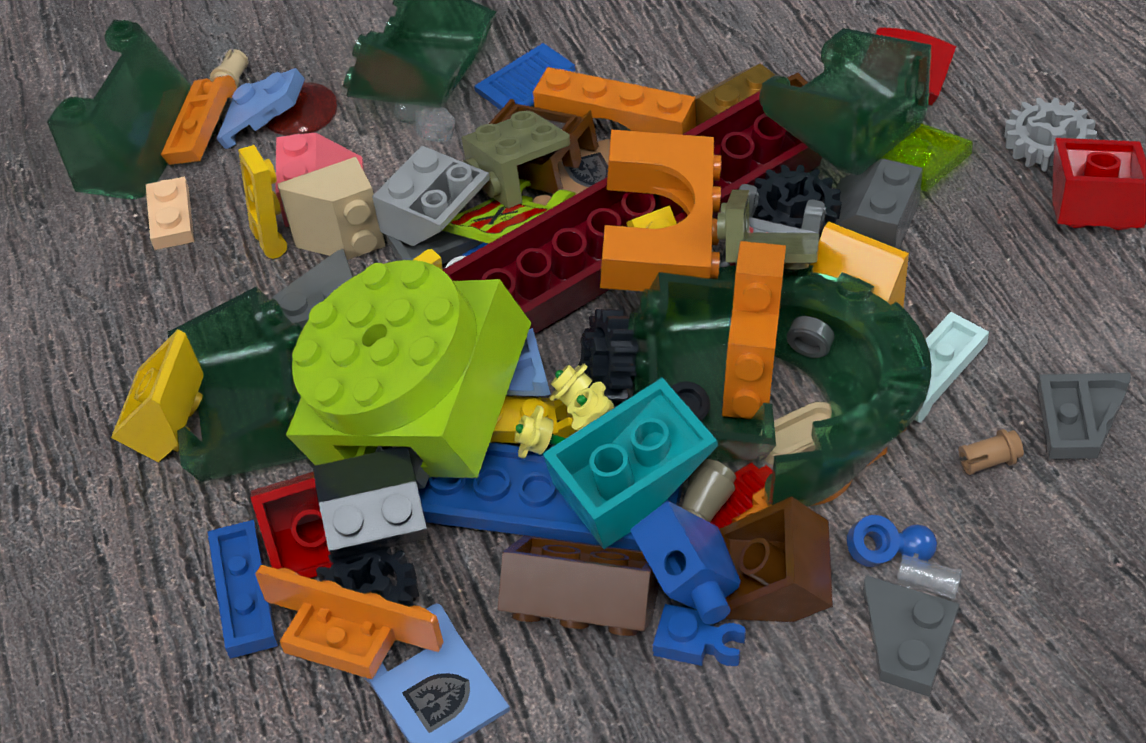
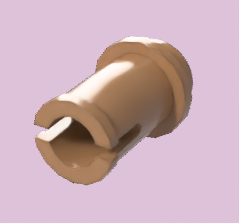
(992, 451)

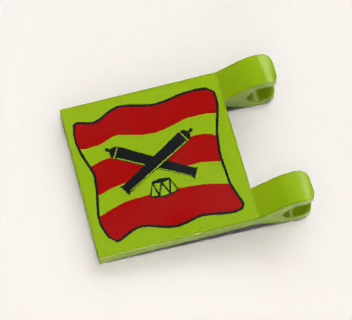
(493, 220)

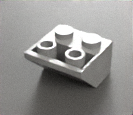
(425, 195)

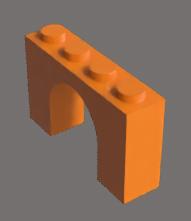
(679, 170)

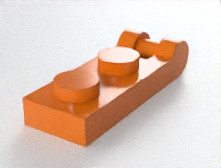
(197, 119)

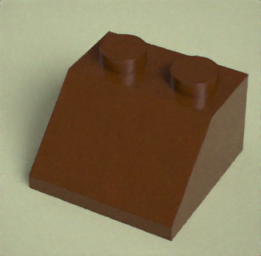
(780, 563)

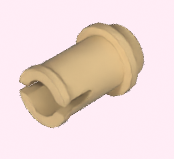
(232, 65)

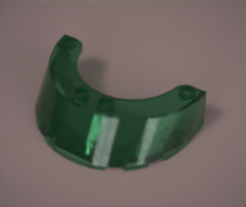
(870, 378)

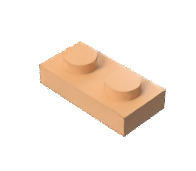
(169, 213)

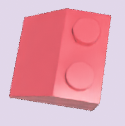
(304, 154)

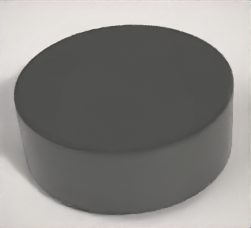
(810, 337)

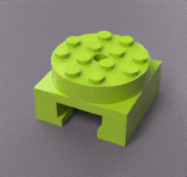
(406, 365)

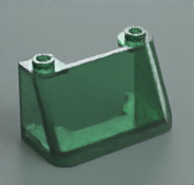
(861, 103)
(118, 136)

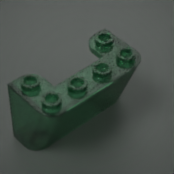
(419, 52)
(685, 337)
(245, 388)

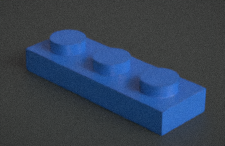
(243, 610)

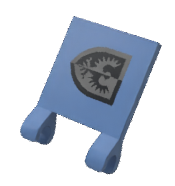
(441, 692)

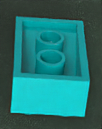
(629, 461)

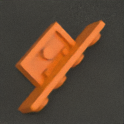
(342, 625)

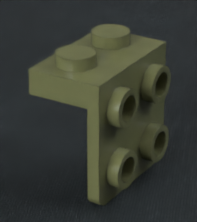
(507, 144)
(734, 226)

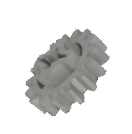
(1035, 127)

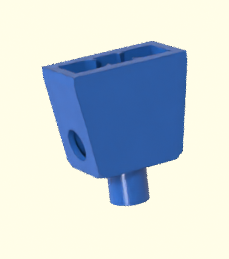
(688, 560)

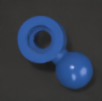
(888, 541)

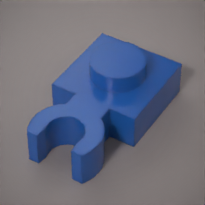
(687, 639)

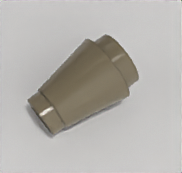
(708, 489)

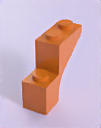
(753, 328)

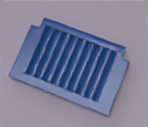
(521, 77)

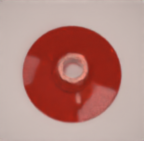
(312, 111)

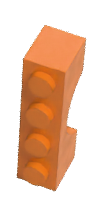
(626, 103)

